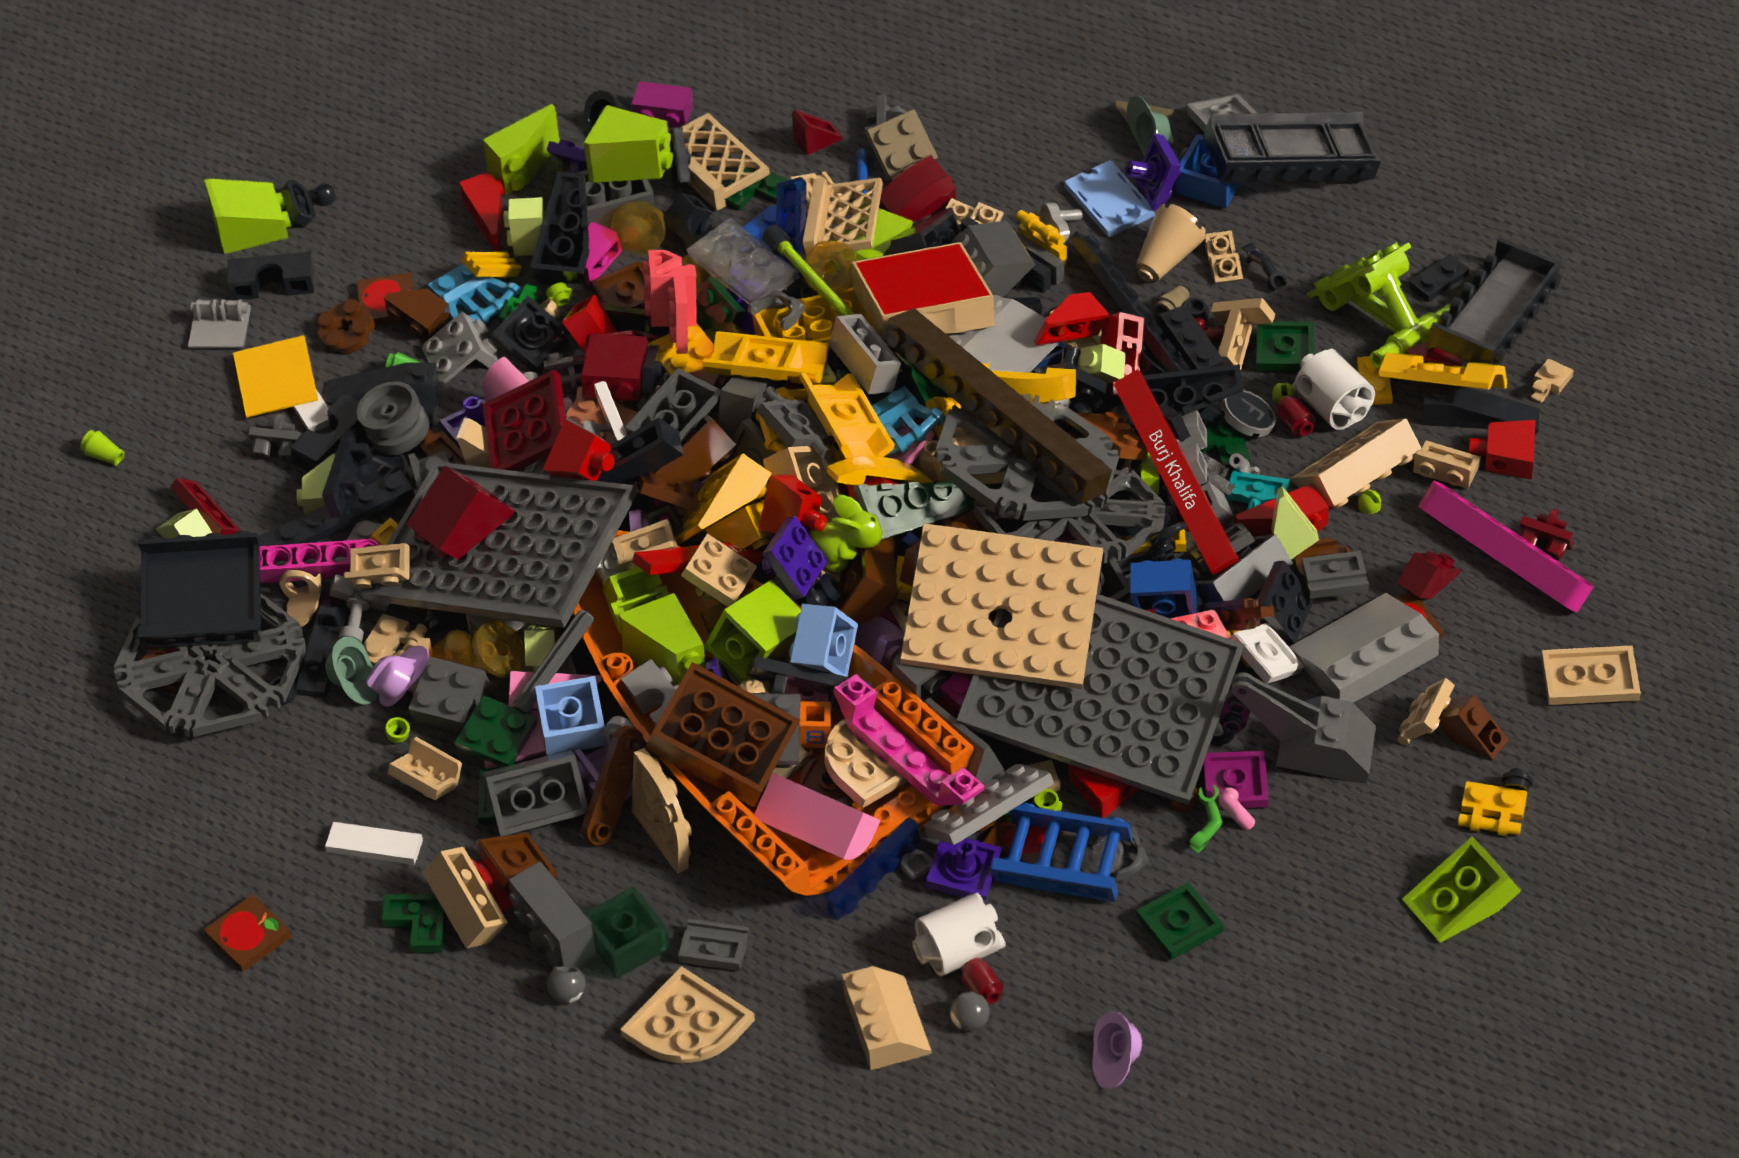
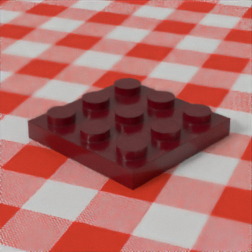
(524, 422)

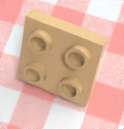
(718, 571)

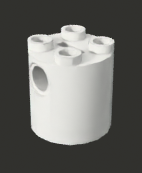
(1334, 389)
(957, 934)

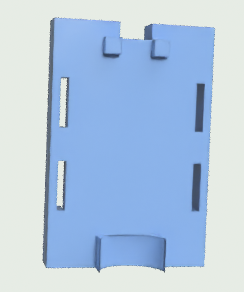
(1109, 198)

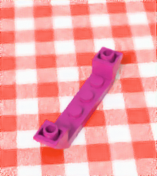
(857, 705)

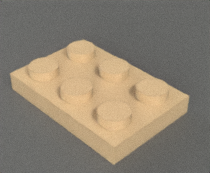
(1590, 675)

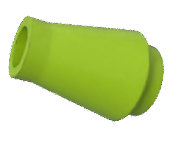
(100, 447)

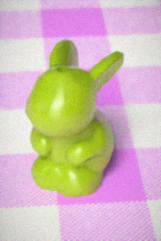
(844, 534)

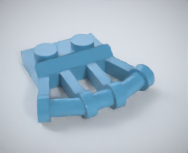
(461, 285)
(900, 409)

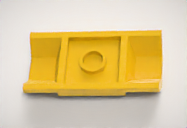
(767, 357)
(1413, 368)
(848, 417)

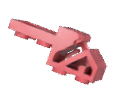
(670, 295)

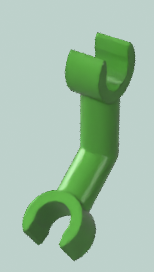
(1202, 837)

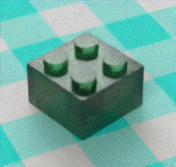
(627, 932)

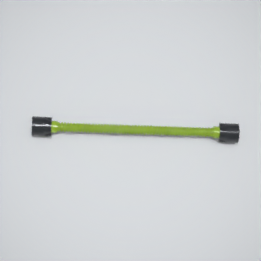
(780, 244)

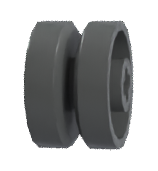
(393, 418)

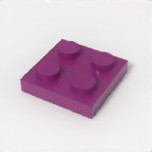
(1238, 770)

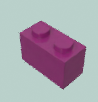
(664, 103)

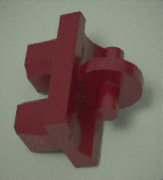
(1550, 530)

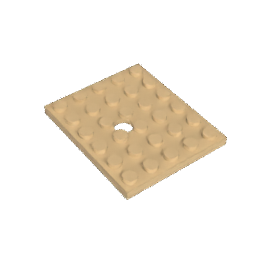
(1039, 581)

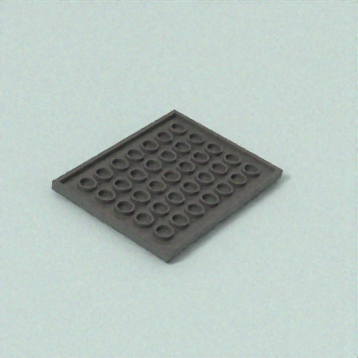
(526, 567)
(1142, 708)

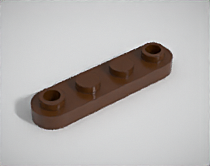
(612, 786)

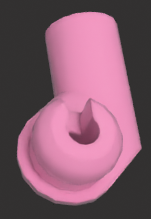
(1229, 803)

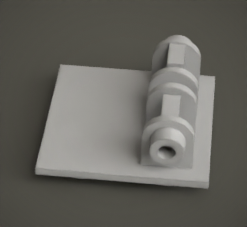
(219, 324)

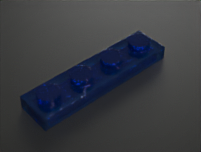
(792, 214)
(873, 869)

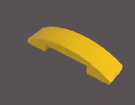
(1055, 384)
(855, 469)

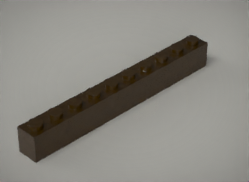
(998, 406)

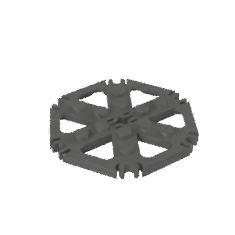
(998, 456)
(1090, 530)
(202, 676)

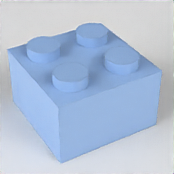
(823, 639)
(571, 715)

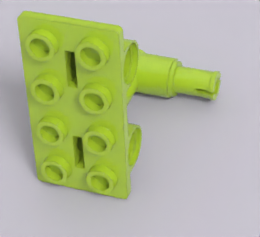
(1380, 275)

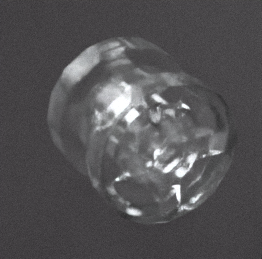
(1098, 848)

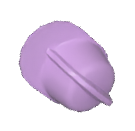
(396, 674)
(1114, 1049)

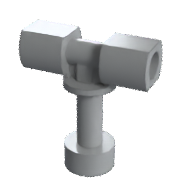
(345, 590)

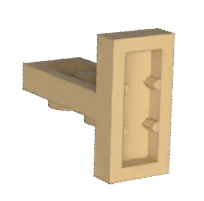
(1238, 320)

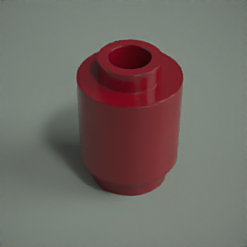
(1295, 416)
(981, 979)

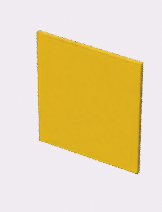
(275, 376)

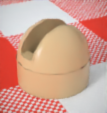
(551, 307)

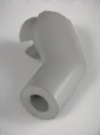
(1241, 464)

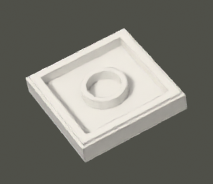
(1268, 653)

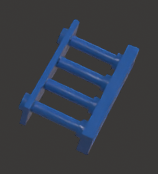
(1070, 879)

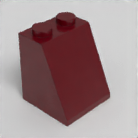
(616, 362)
(457, 514)

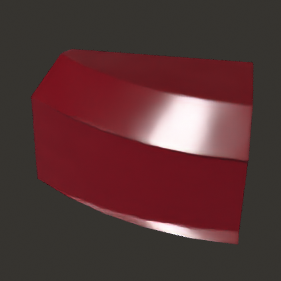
(919, 190)

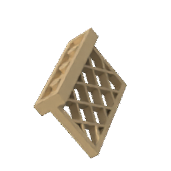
(709, 182)
(824, 202)

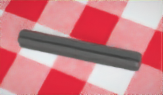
(554, 659)

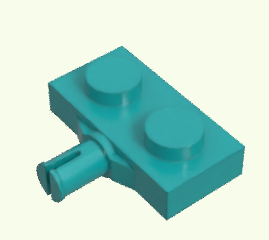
(1255, 488)

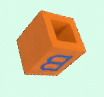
(814, 723)

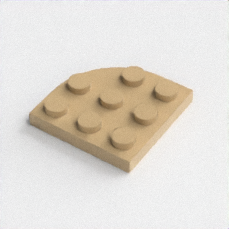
(857, 767)
(659, 810)
(687, 1021)

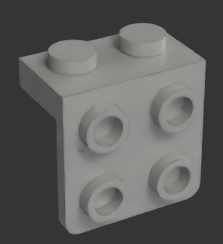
(458, 346)

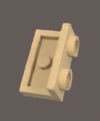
(1446, 464)
(644, 539)
(379, 565)
(427, 769)

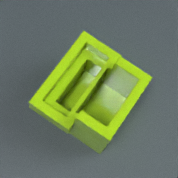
(631, 590)

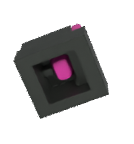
(663, 511)

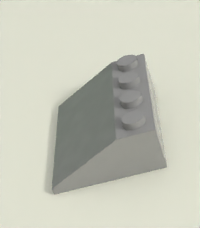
(1009, 342)
(1367, 648)

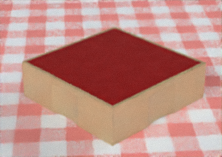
(933, 280)

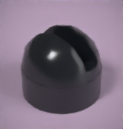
(324, 195)

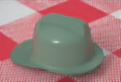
(1146, 123)
(349, 668)

